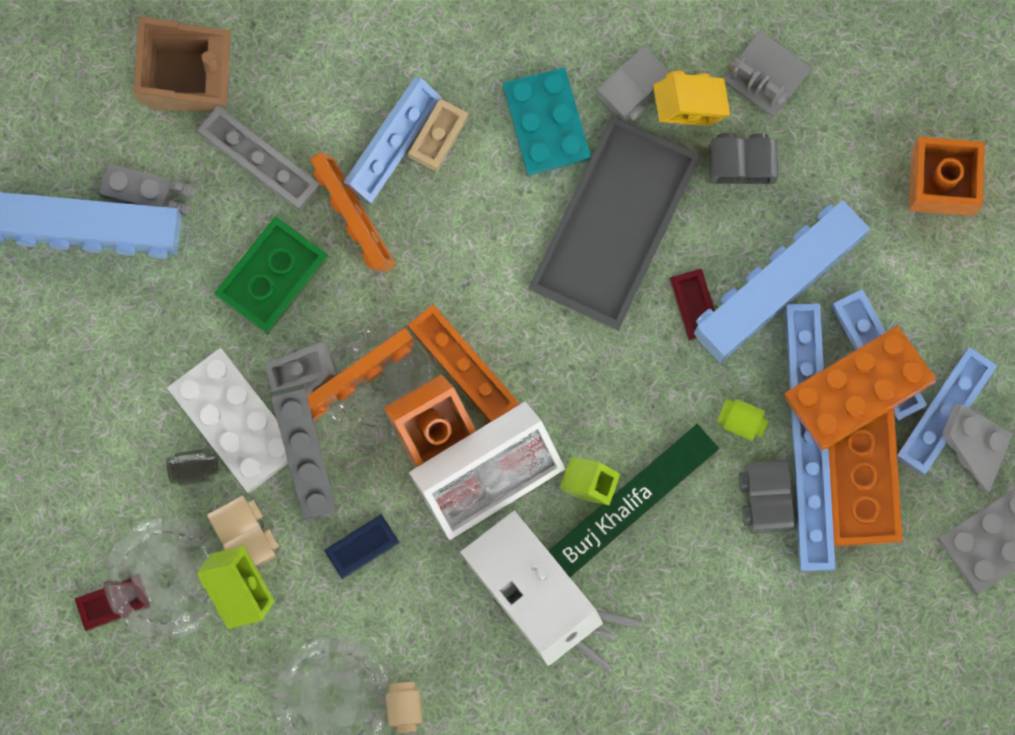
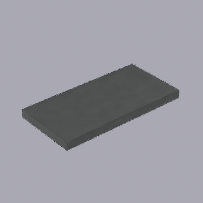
(614, 223)

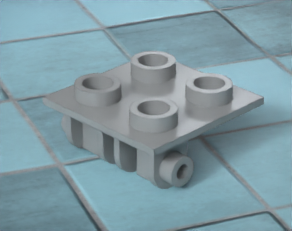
(766, 73)

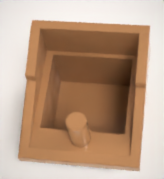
(181, 65)

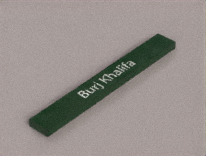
(633, 501)

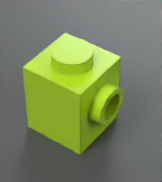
(589, 480)

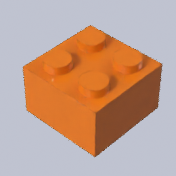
(946, 176)
(429, 420)

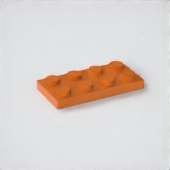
(859, 388)
(866, 485)

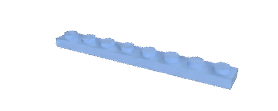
(810, 463)

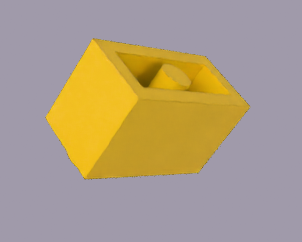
(691, 99)

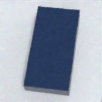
(361, 546)

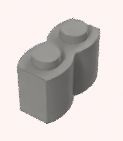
(632, 85)

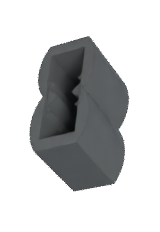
(743, 160)
(768, 497)

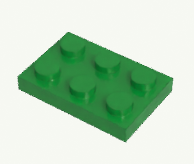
(271, 275)

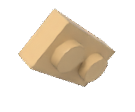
(438, 135)

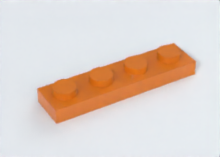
(358, 223)
(462, 364)
(366, 368)

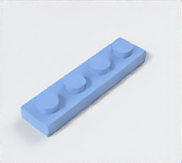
(392, 140)
(862, 327)
(959, 388)

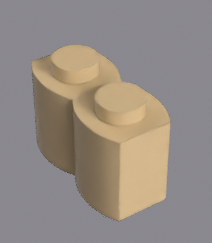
(239, 525)

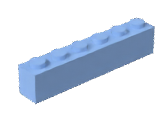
(89, 225)
(781, 281)

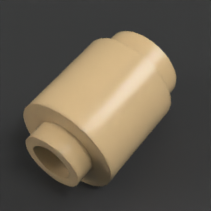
(404, 707)

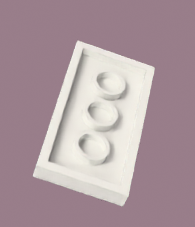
(232, 419)

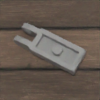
(143, 188)

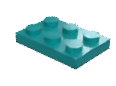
(546, 121)

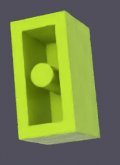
(235, 587)

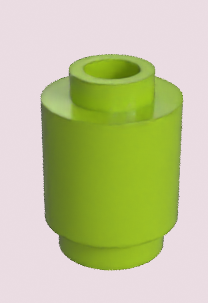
(742, 419)

